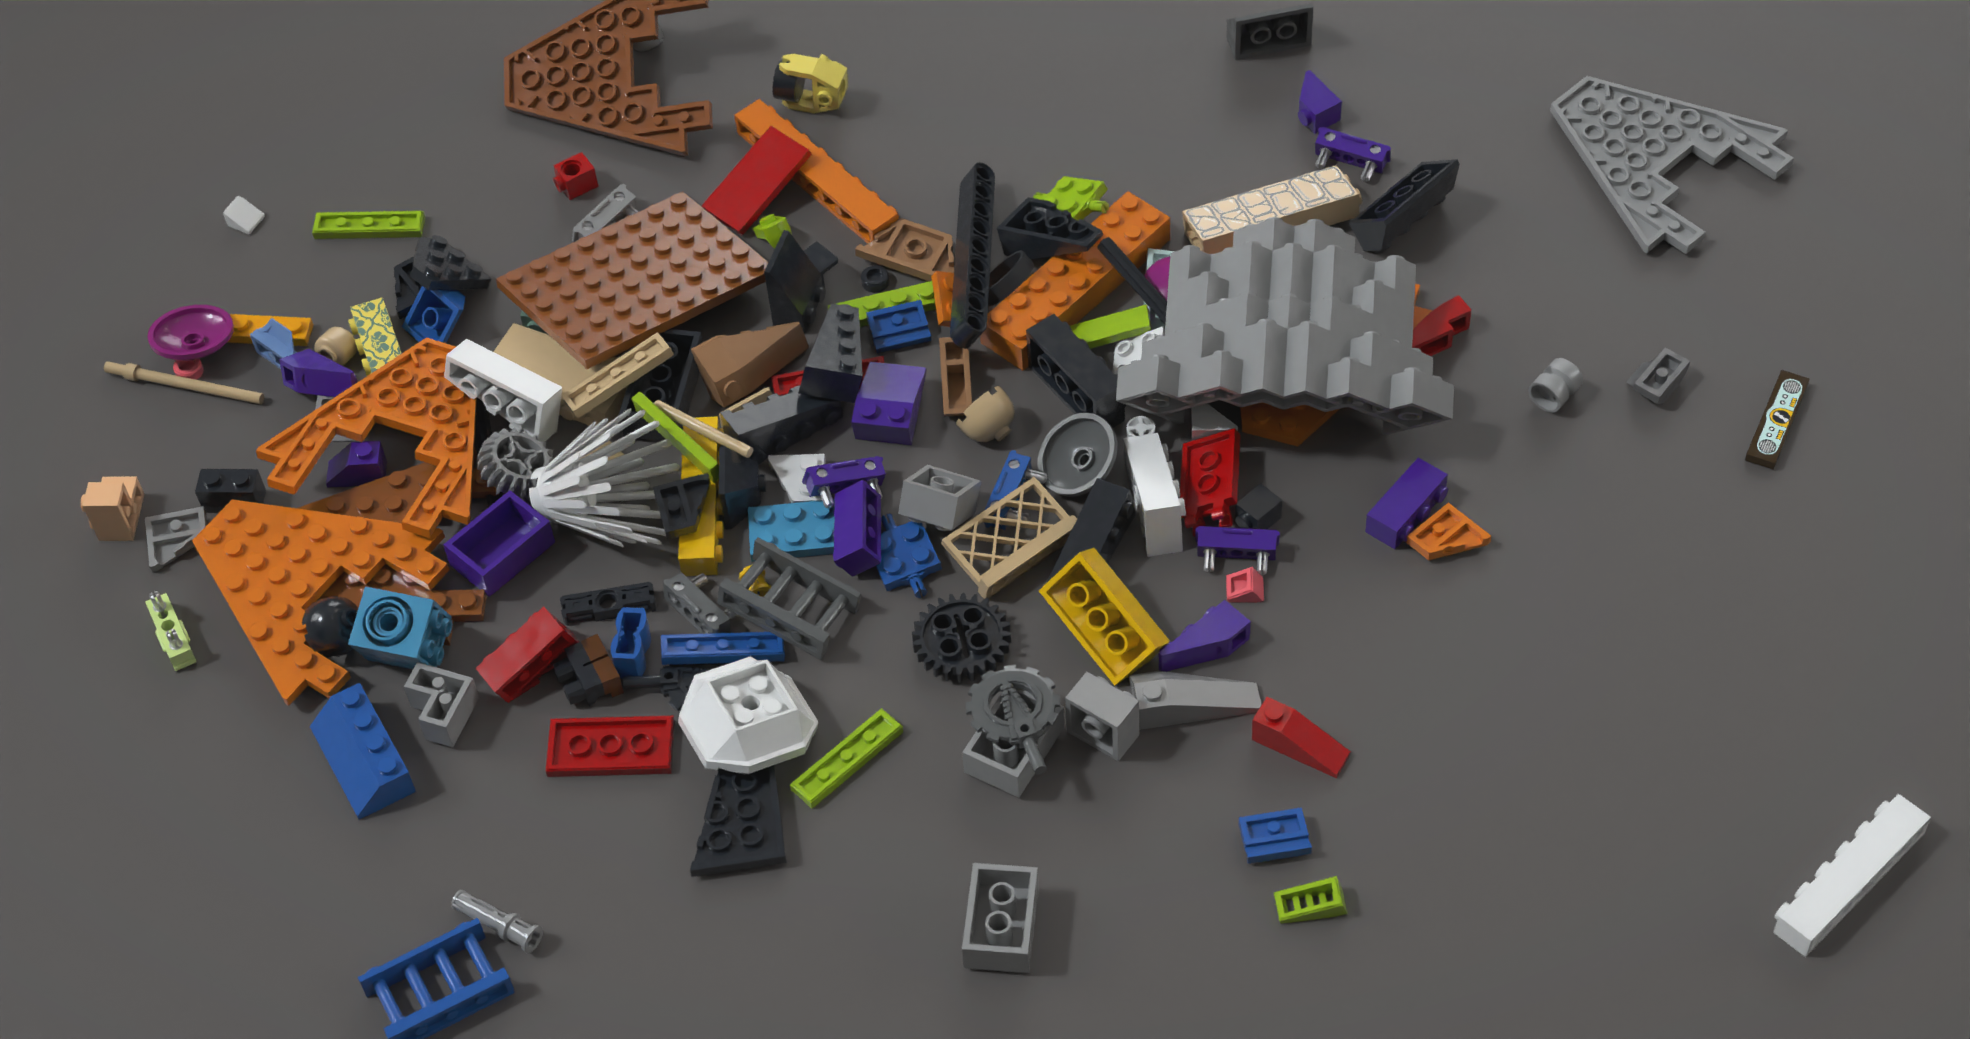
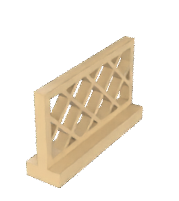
(1020, 560)

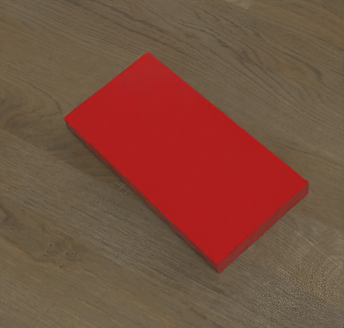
(756, 180)
(610, 746)

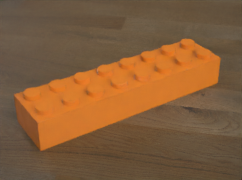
(1075, 281)

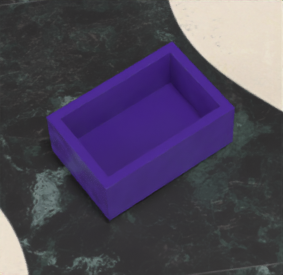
(499, 543)

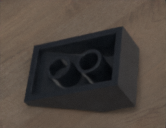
(792, 284)

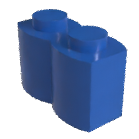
(631, 642)

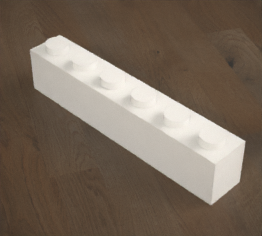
(1850, 874)

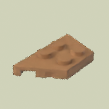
(910, 249)

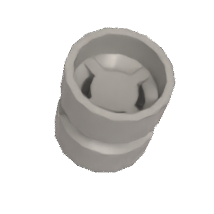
(1555, 385)

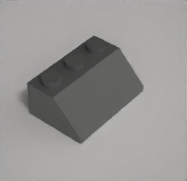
(1270, 31)

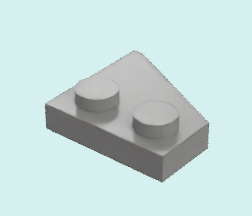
(172, 535)

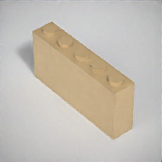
(551, 361)

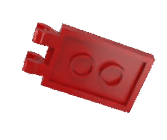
(1210, 478)

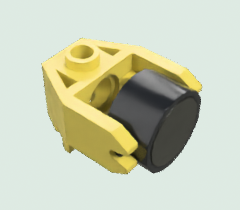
(827, 77)

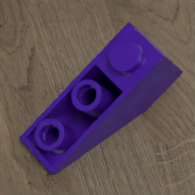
(315, 374)
(1210, 638)

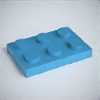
(795, 528)

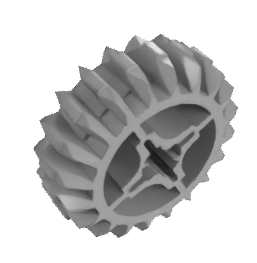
(520, 456)

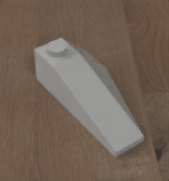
(1187, 698)

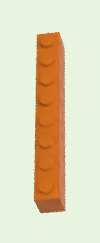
(822, 176)

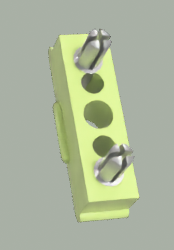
(170, 631)

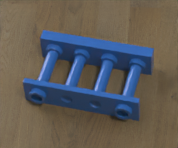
(451, 1009)

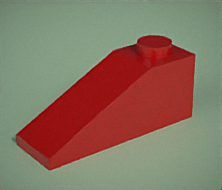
(1297, 737)

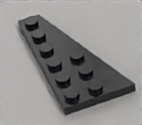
(740, 824)

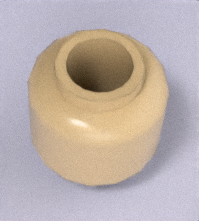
(336, 345)

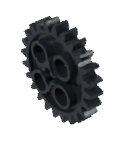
(988, 631)

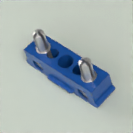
(1013, 475)

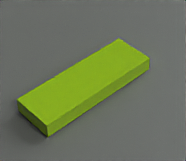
(1114, 326)

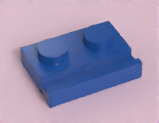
(898, 326)
(1274, 835)

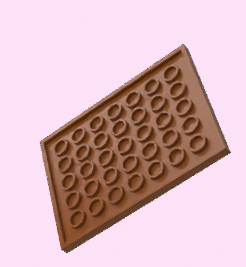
(634, 279)

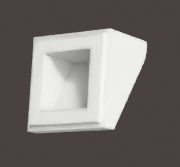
(242, 215)

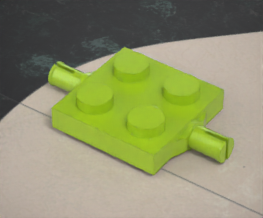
(1077, 196)

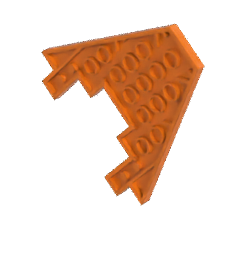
(283, 559)

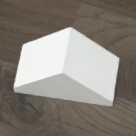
(1208, 421)

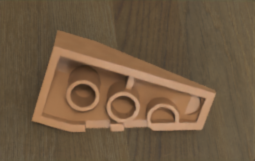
(744, 361)

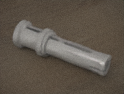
(507, 925)

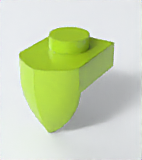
(771, 228)

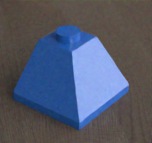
(434, 314)

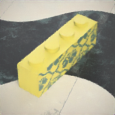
(376, 334)

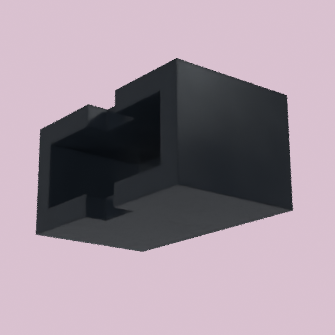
(219, 486)

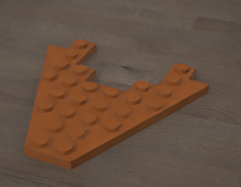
(586, 77)
(390, 500)

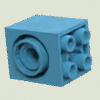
(400, 629)

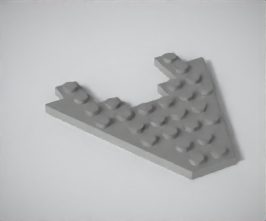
(1638, 136)

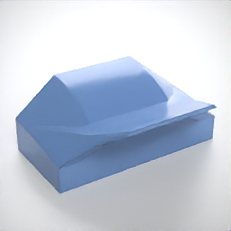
(273, 342)

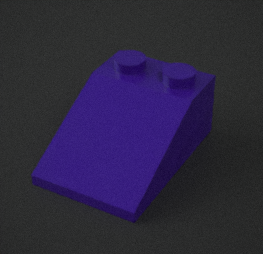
(888, 403)

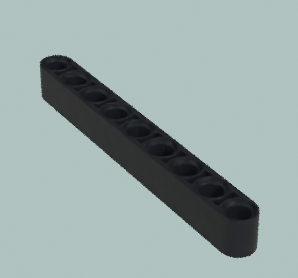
(972, 256)

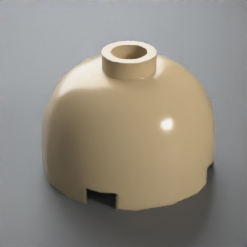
(988, 417)

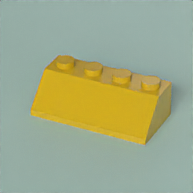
(1104, 615)

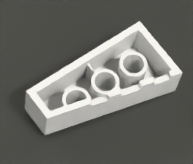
(505, 389)
(1155, 493)

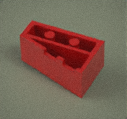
(526, 655)

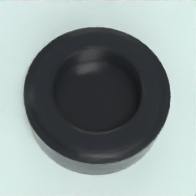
(875, 279)

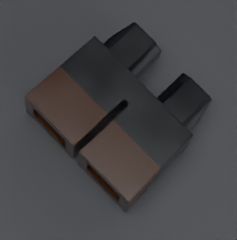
(592, 670)

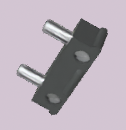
(695, 605)

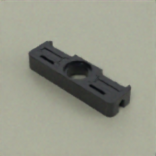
(587, 604)

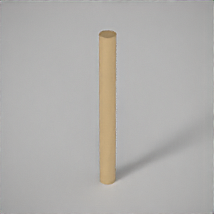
(704, 429)

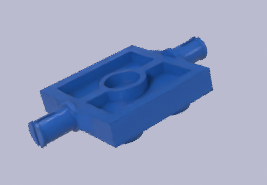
(906, 556)

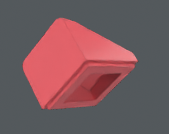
(1245, 586)

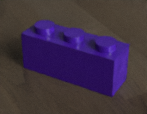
(1407, 503)
(857, 528)

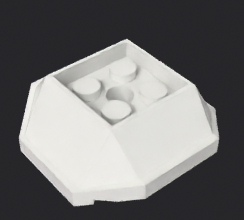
(746, 717)

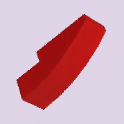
(1437, 329)

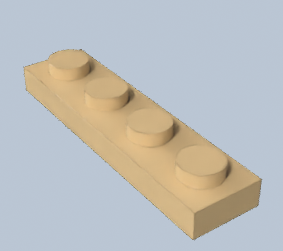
(617, 375)

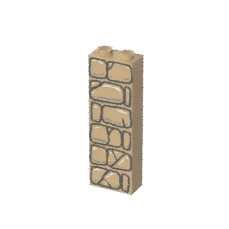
(1315, 195)

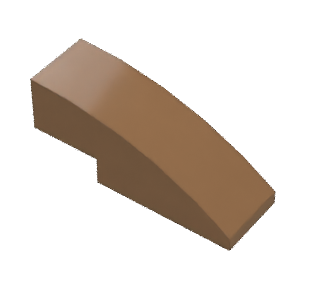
(955, 377)

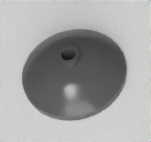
(1070, 446)

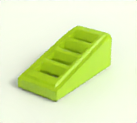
(1318, 888)

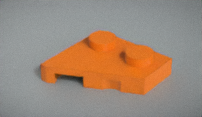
(1447, 534)

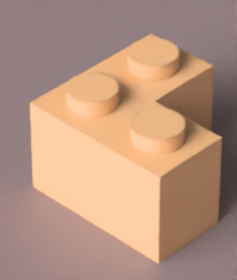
(113, 507)

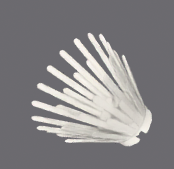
(573, 487)

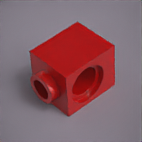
(575, 176)

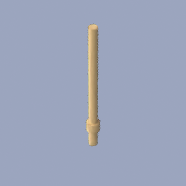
(135, 372)

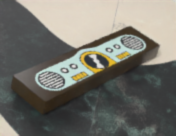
(1777, 419)

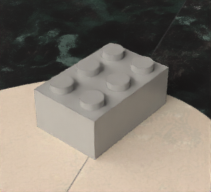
(1007, 764)
(1000, 917)

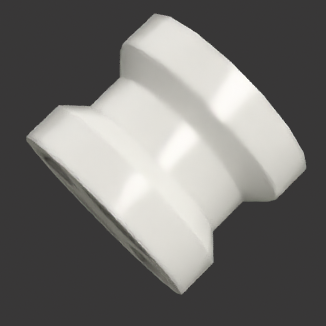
(1140, 426)

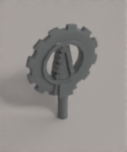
(1020, 723)

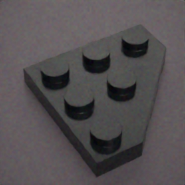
(444, 268)

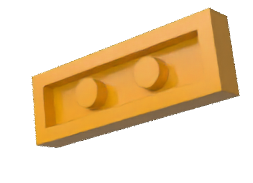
(246, 324)

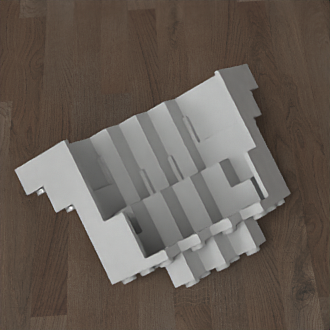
(1289, 325)

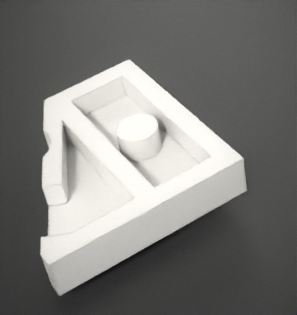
(790, 473)

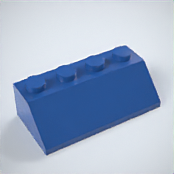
(361, 752)

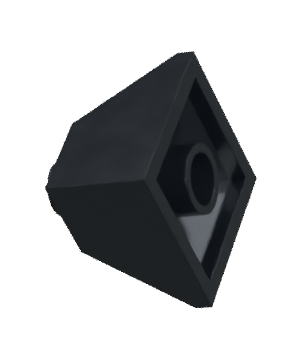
(738, 486)

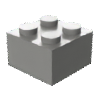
(939, 497)
(1102, 715)

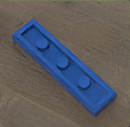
(720, 647)

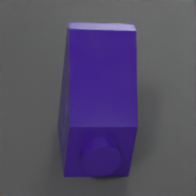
(1318, 104)
(357, 465)

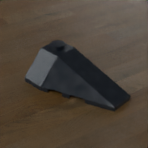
(1045, 231)

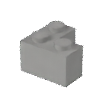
(445, 701)

